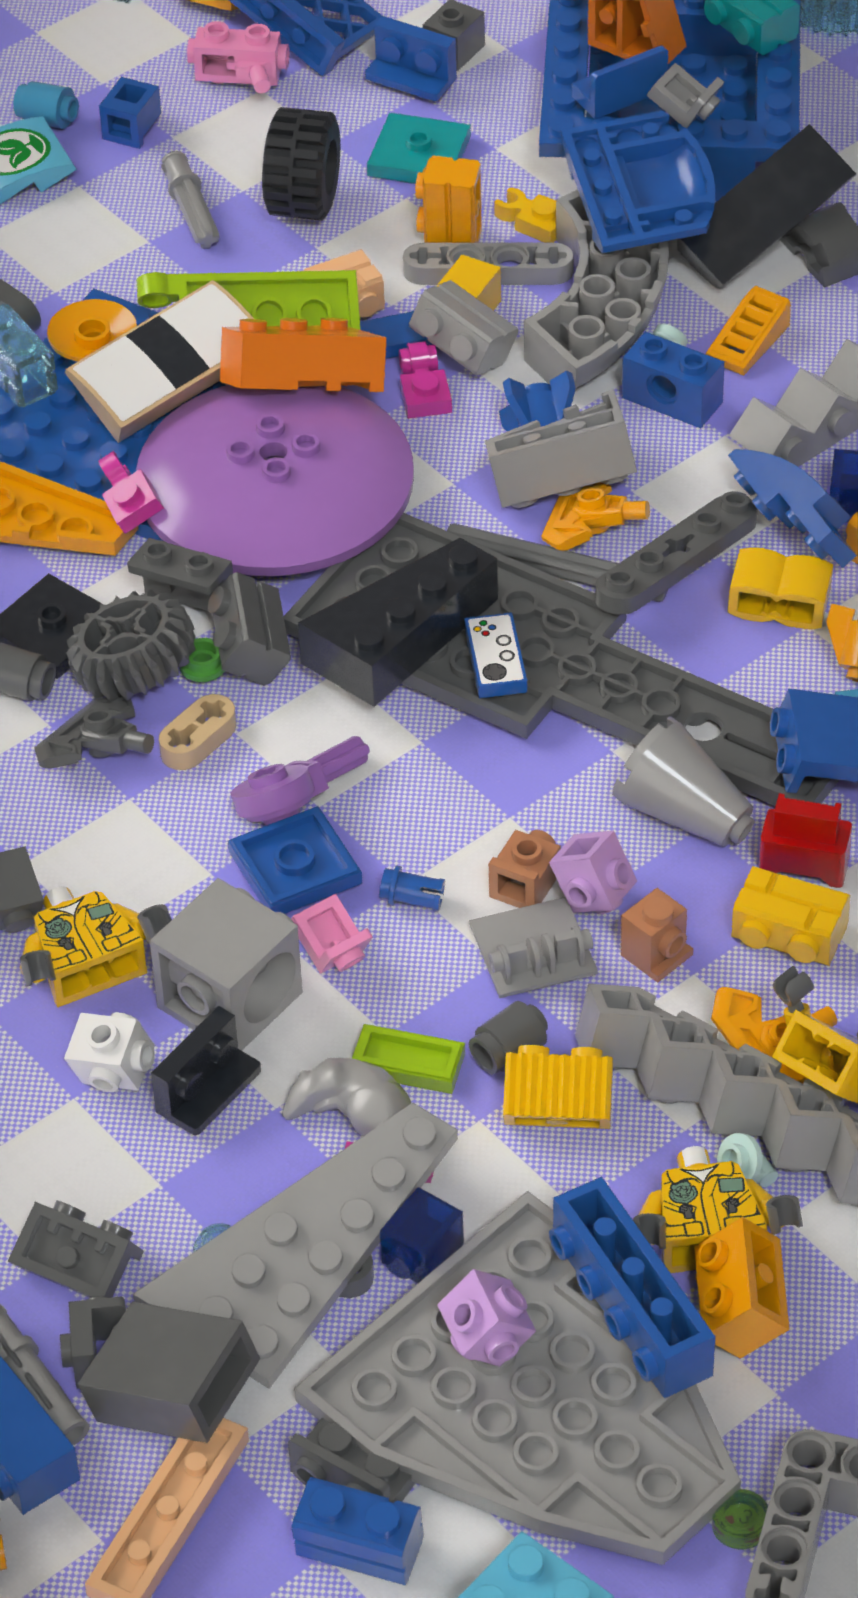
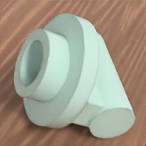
(747, 1153)

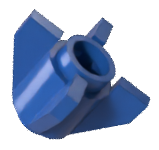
(537, 401)

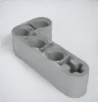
(808, 1492)

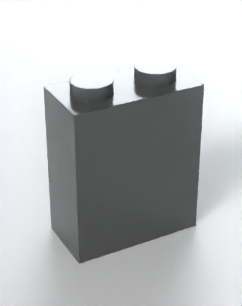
(169, 1371)

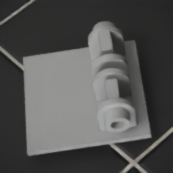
(534, 947)

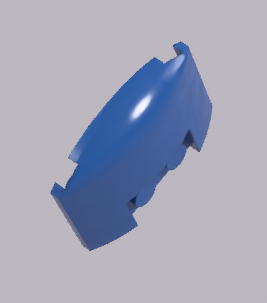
(640, 180)

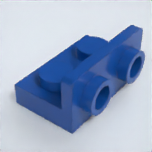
(412, 59)

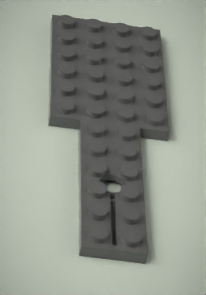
(569, 665)

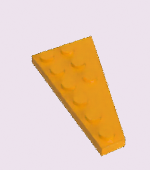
(55, 516)

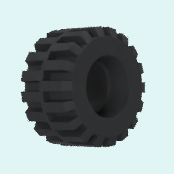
(301, 163)

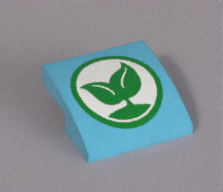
(30, 155)

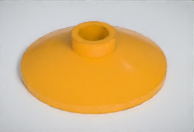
(87, 327)

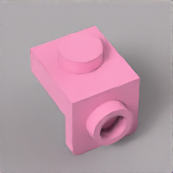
(331, 935)

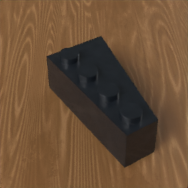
(400, 621)

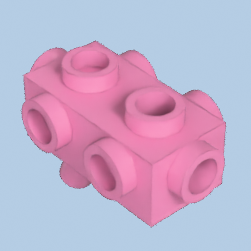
(238, 55)

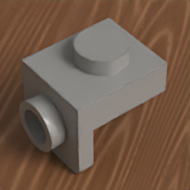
(684, 96)

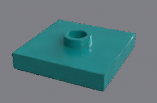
(410, 141)

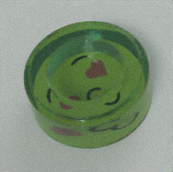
(740, 1520)

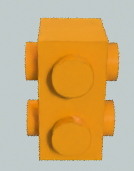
(742, 1287)

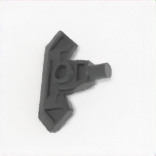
(95, 727)

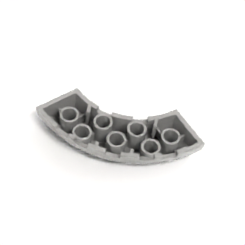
(605, 306)

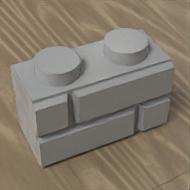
(463, 327)

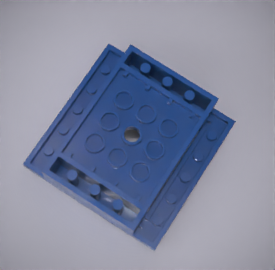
(729, 134)

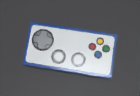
(495, 655)

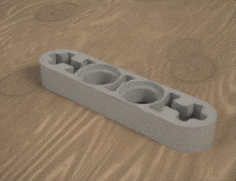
(552, 261)

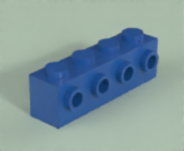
(632, 1287)

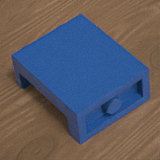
(815, 737)

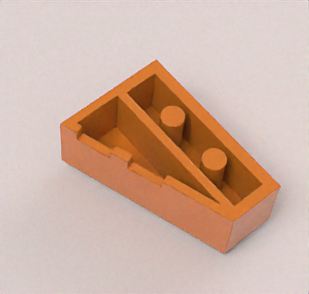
(634, 27)
(301, 355)

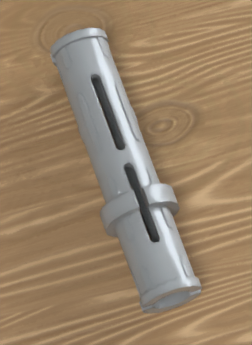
(21, 1355)

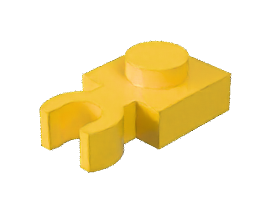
(531, 217)

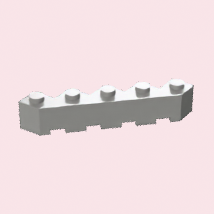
(808, 416)
(735, 1088)

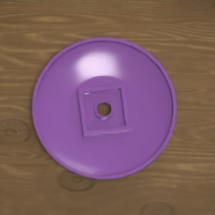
(322, 503)

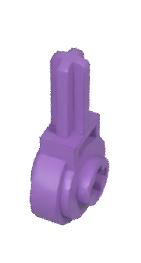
(282, 789)

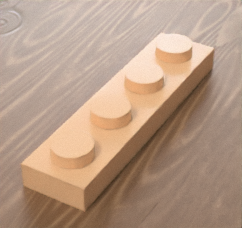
(166, 1514)

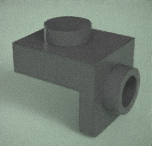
(89, 1322)

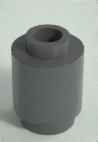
(25, 673)
(505, 1032)

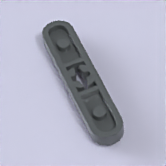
(676, 553)

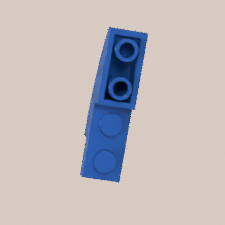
(796, 500)

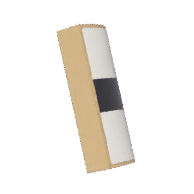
(158, 361)

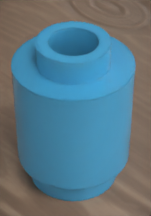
(51, 101)

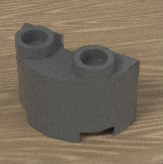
(828, 243)

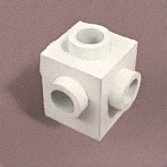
(110, 1051)

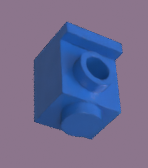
(129, 112)

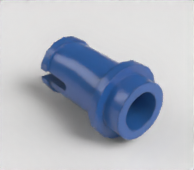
(409, 888)

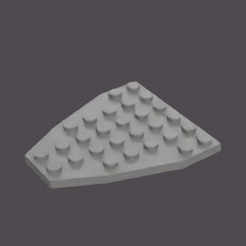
(550, 1437)

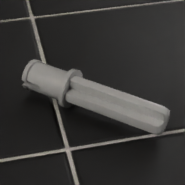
(185, 189)

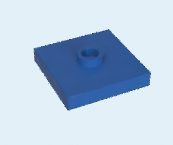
(295, 861)

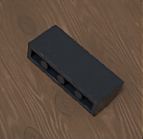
(766, 206)

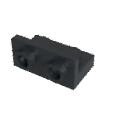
(203, 1074)

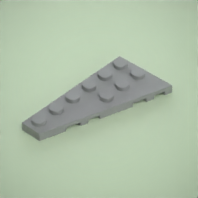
(304, 1245)

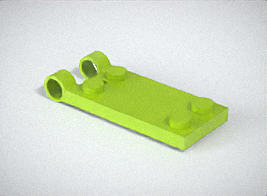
(265, 294)

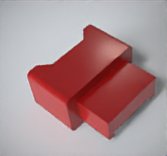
(806, 840)

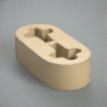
(201, 734)

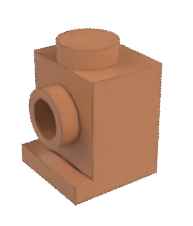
(525, 860)
(655, 935)

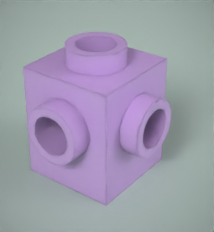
(593, 872)
(486, 1318)

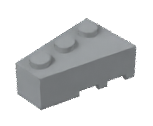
(562, 455)

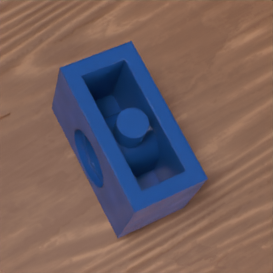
(673, 379)

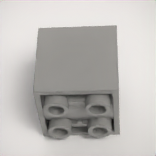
(230, 956)

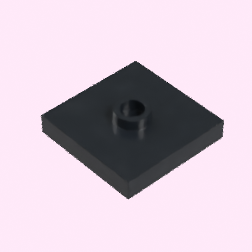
(45, 619)

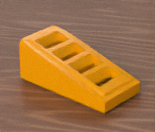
(758, 307)

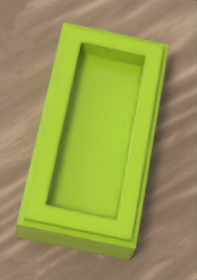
(412, 1057)

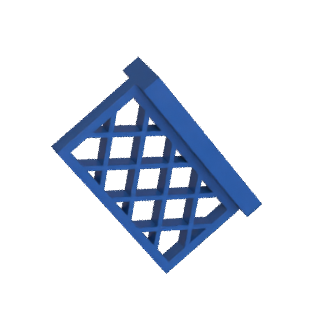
(314, 36)

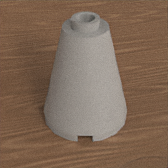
(684, 787)

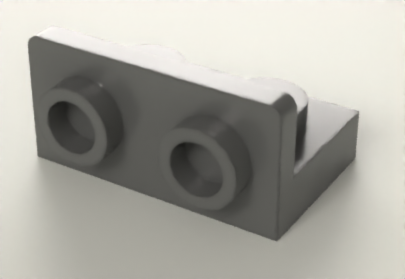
(179, 571)
(73, 1252)
(334, 1458)

